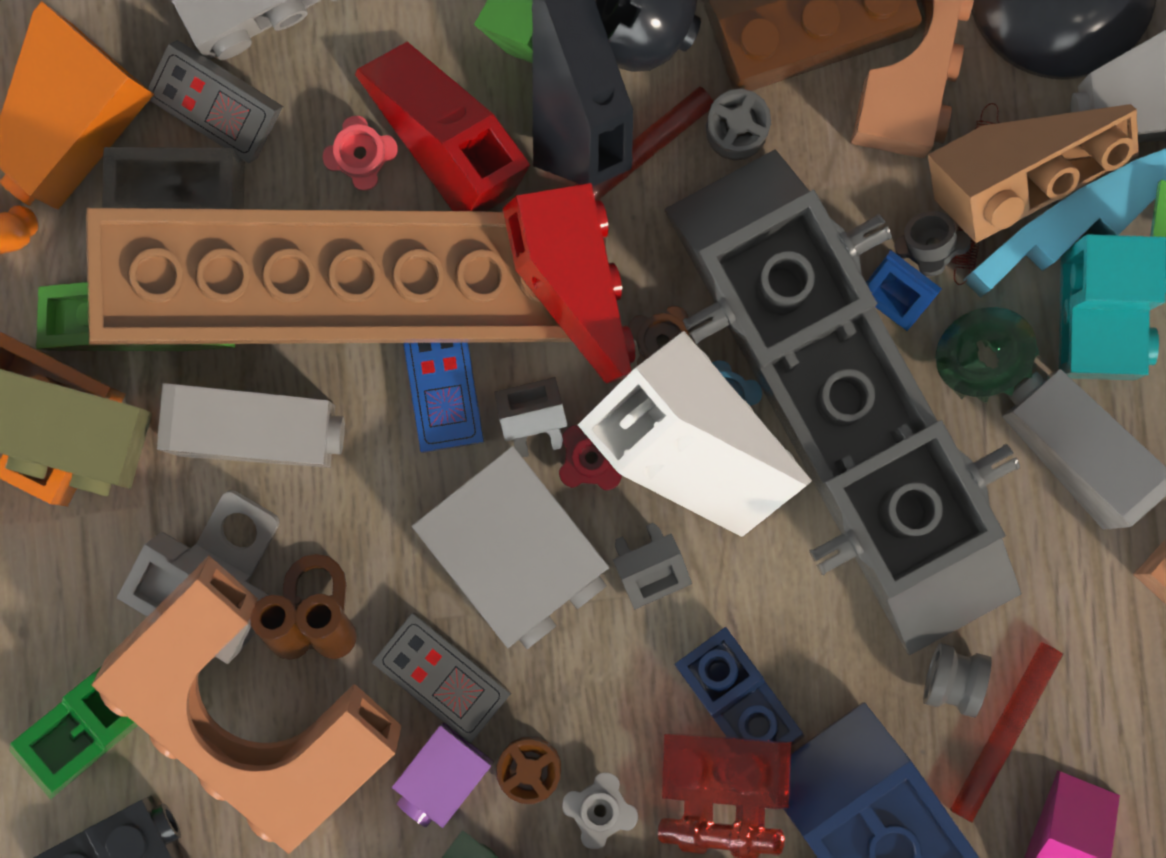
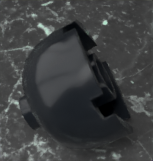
(648, 30)

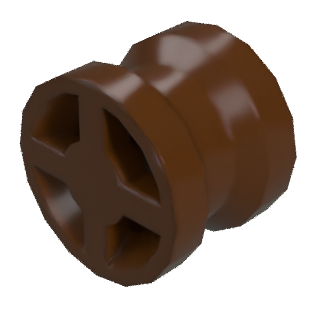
(526, 783)

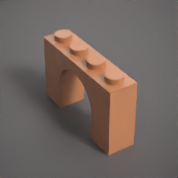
(277, 786)

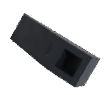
(578, 95)

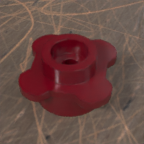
(578, 470)

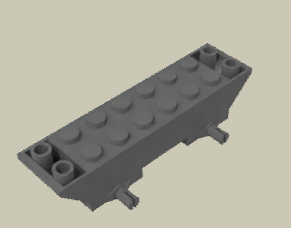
(876, 453)

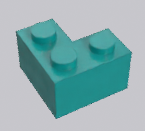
(1107, 304)

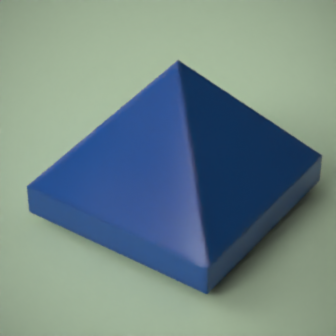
(901, 290)

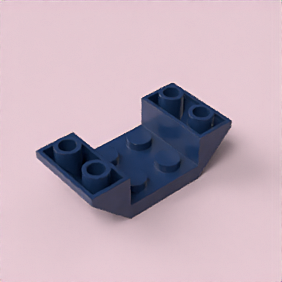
(865, 797)

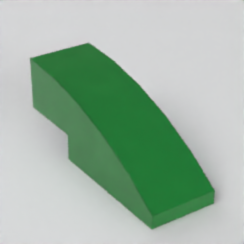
(69, 738)

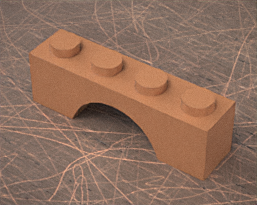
(903, 102)

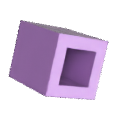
(440, 777)

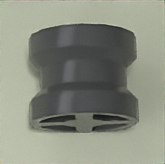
(743, 113)
(957, 680)

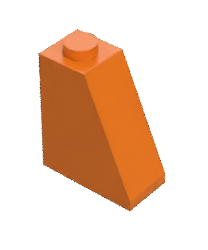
(62, 110)

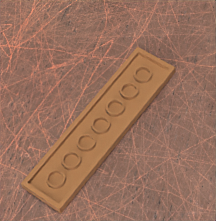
(306, 278)

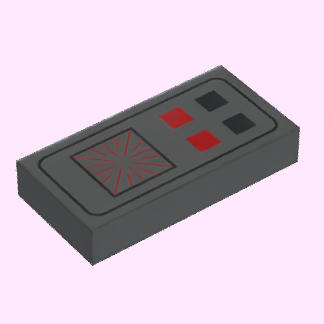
(213, 101)
(441, 677)

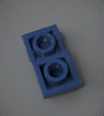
(736, 691)

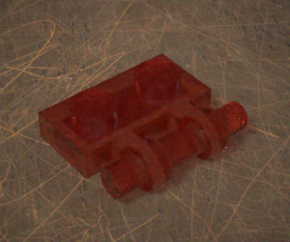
(725, 772)

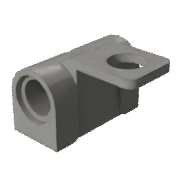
(168, 562)

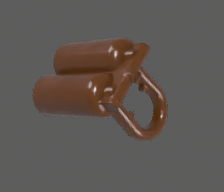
(315, 624)

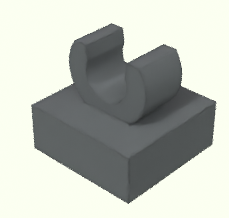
(531, 411)
(651, 569)

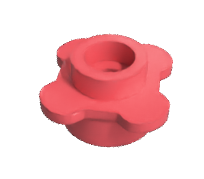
(359, 135)

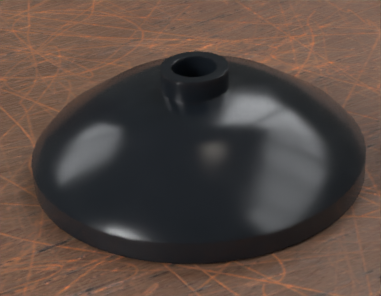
(1062, 35)

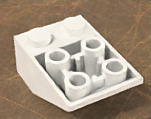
(694, 440)

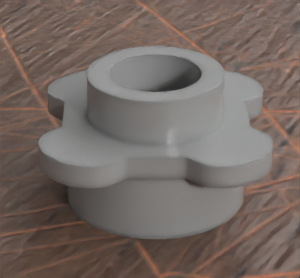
(606, 793)

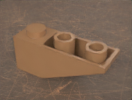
(1025, 164)

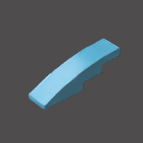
(1101, 207)

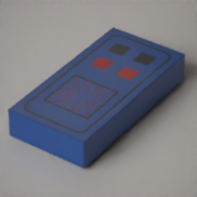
(443, 395)

